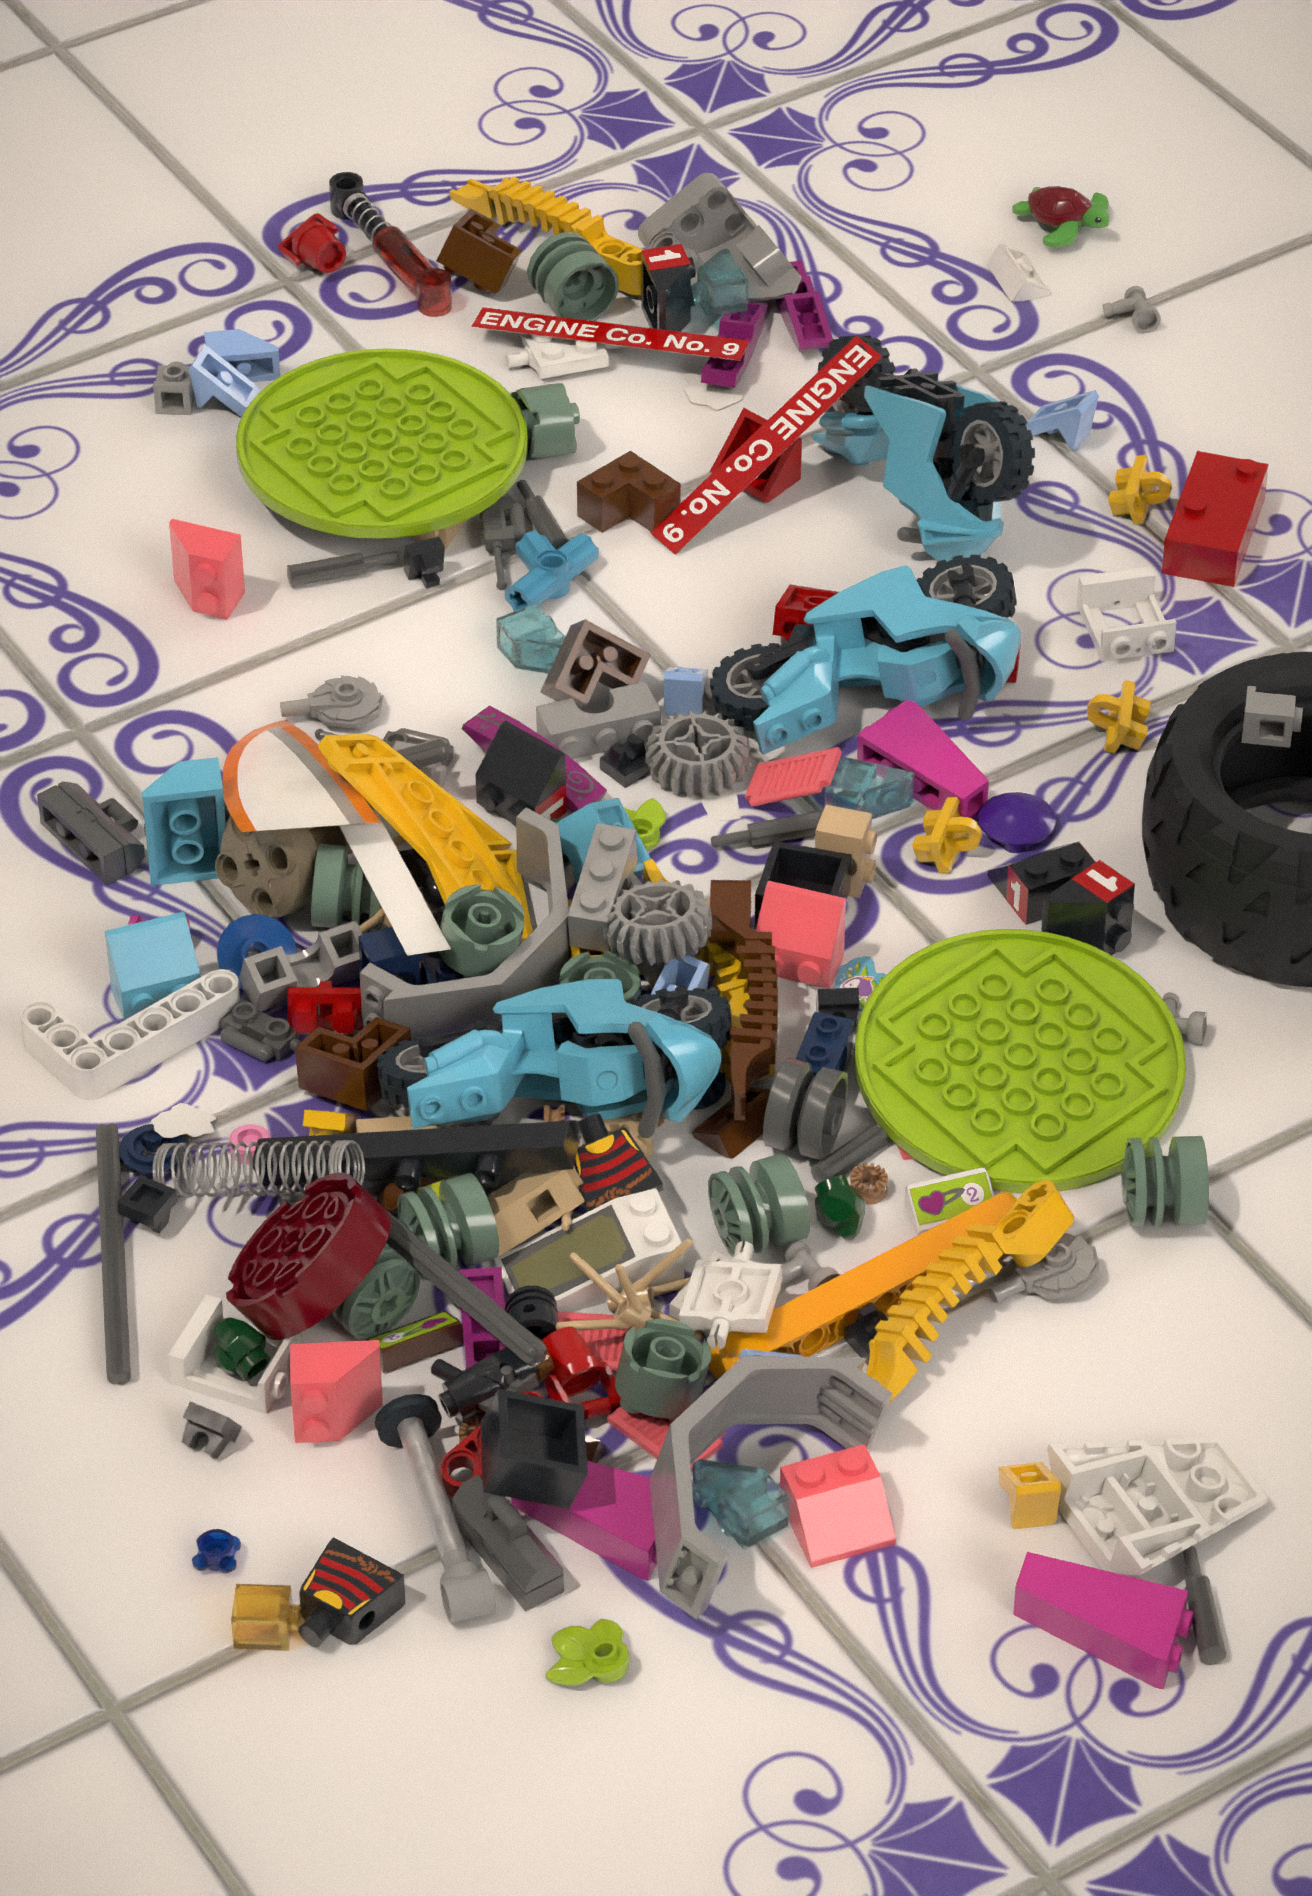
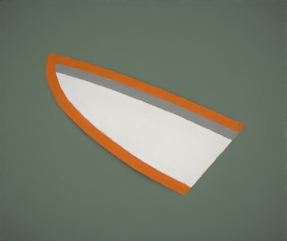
(284, 782)

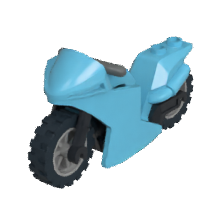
(944, 447)
(888, 631)
(562, 1048)

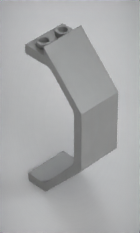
(531, 966)
(755, 1390)

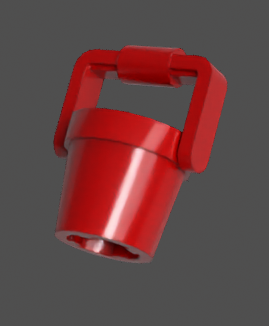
(314, 245)
(577, 1371)

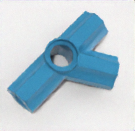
(548, 568)

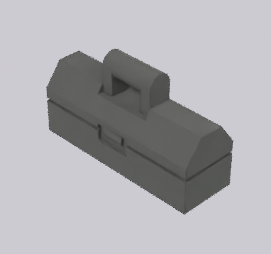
(89, 832)
(507, 1544)

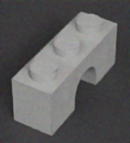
(584, 734)
(604, 873)
(331, 958)

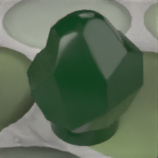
(840, 1206)
(240, 1348)

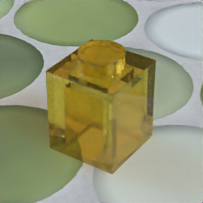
(264, 1617)

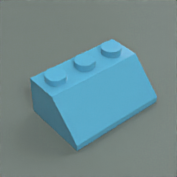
(184, 822)

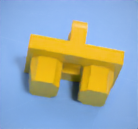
(1137, 490)
(1124, 720)
(943, 823)

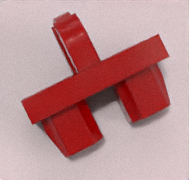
(338, 1008)

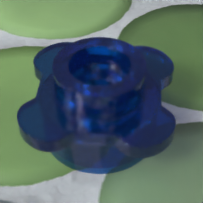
(217, 1542)

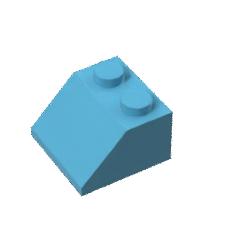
(579, 827)
(150, 961)

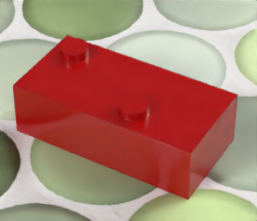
(1215, 518)

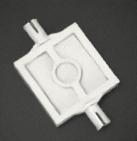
(559, 356)
(731, 1296)

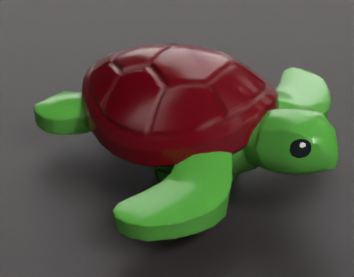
(1064, 211)

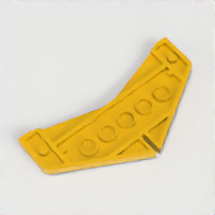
(439, 827)

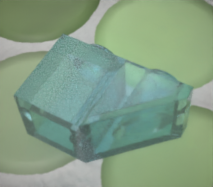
(529, 639)
(870, 787)
(741, 1500)

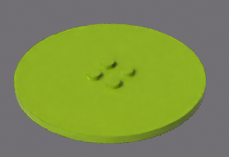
(381, 443)
(1019, 1058)

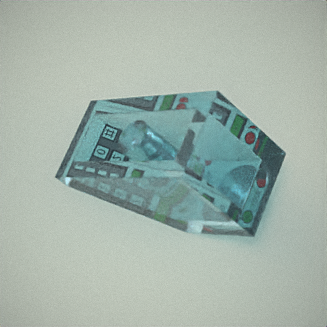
(721, 285)

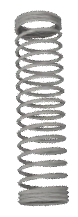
(183, 1181)

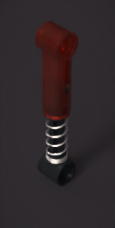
(424, 281)

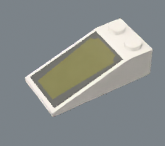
(623, 1231)

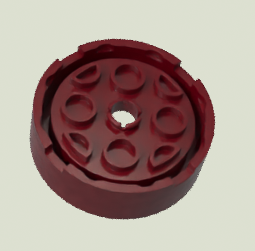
(308, 1256)

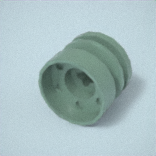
(572, 277)
(340, 889)
(1163, 1181)
(759, 1204)
(454, 1222)
(381, 1297)

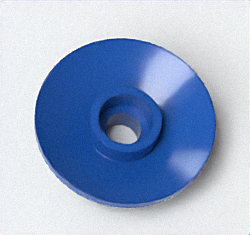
(250, 934)

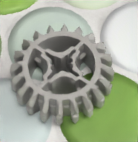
(697, 754)
(658, 922)

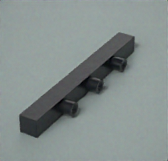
(441, 1152)

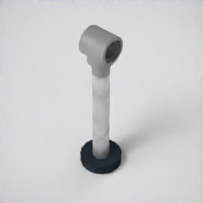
(409, 1425)

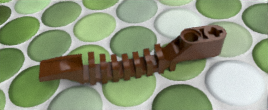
(755, 1043)

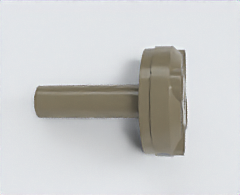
(273, 868)

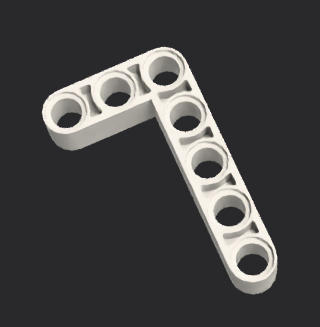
(133, 1046)

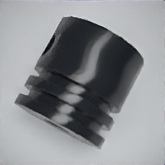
(534, 1309)

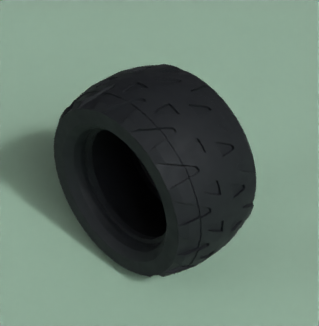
(1220, 871)

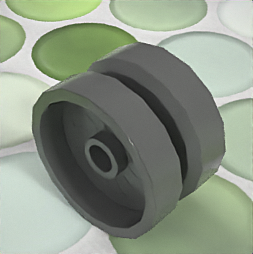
(805, 1108)

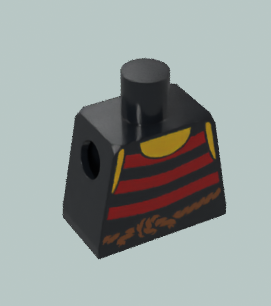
(611, 1164)
(348, 1595)

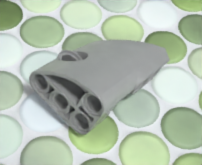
(715, 223)

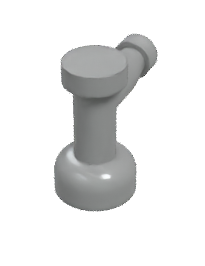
(1144, 318)
(1194, 1026)
(800, 1261)

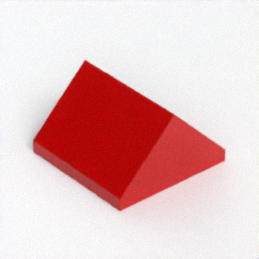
(779, 474)

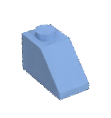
(246, 353)

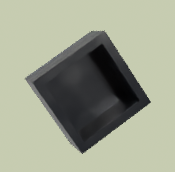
(806, 869)
(533, 1448)

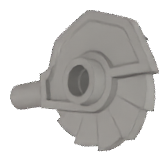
(339, 703)
(1061, 1273)

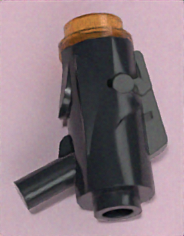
(472, 1389)

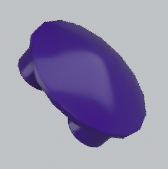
(1017, 820)

